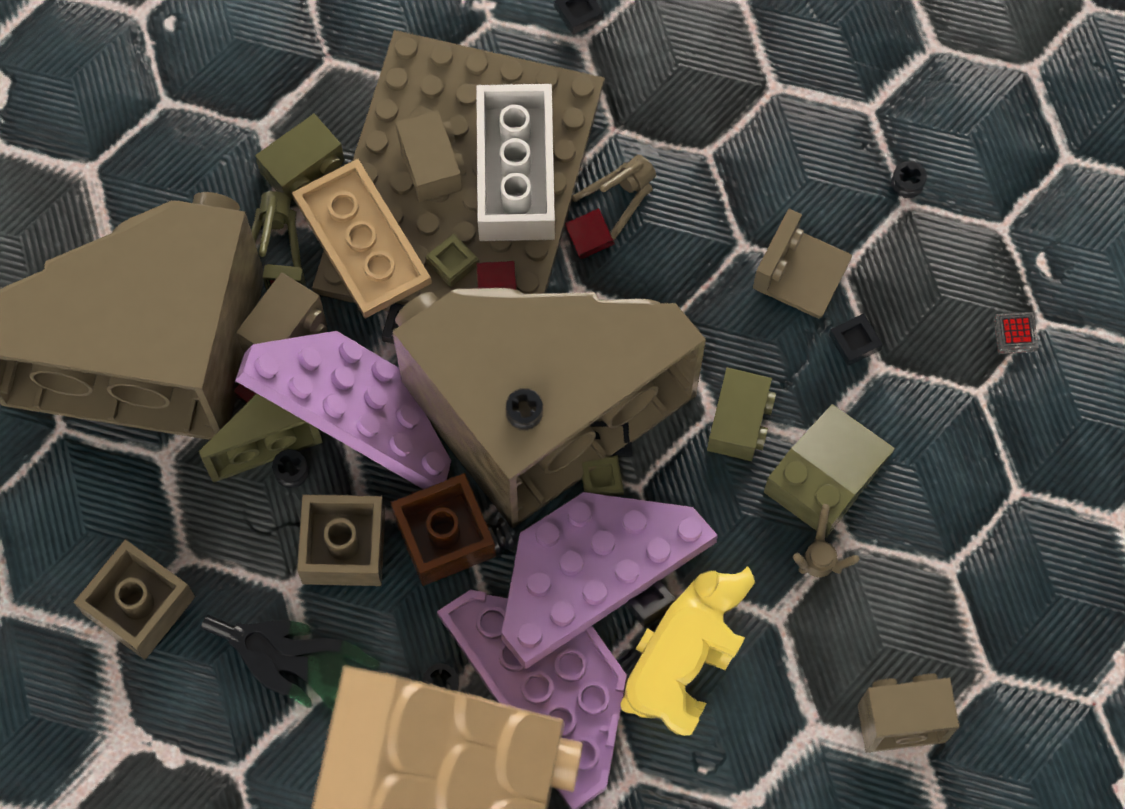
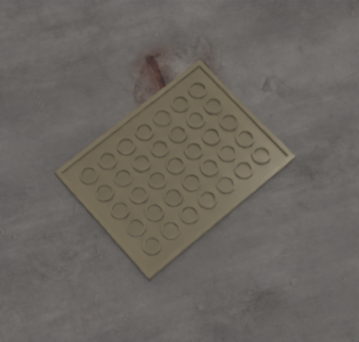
(442, 75)

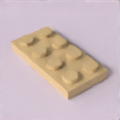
(361, 238)

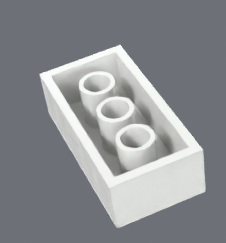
(515, 162)

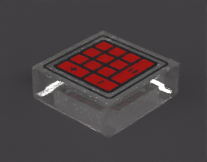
(1016, 332)

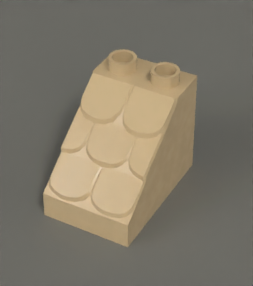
(438, 749)

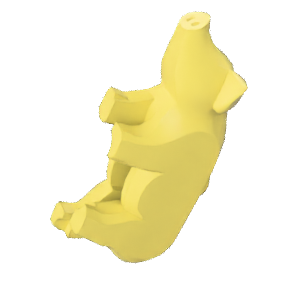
(683, 641)

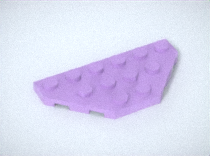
(351, 398)
(591, 562)
(571, 683)

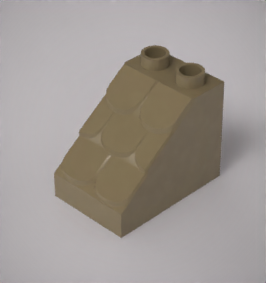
(137, 322)
(575, 351)

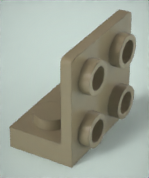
(800, 268)

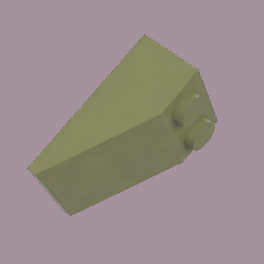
(255, 439)
(827, 467)

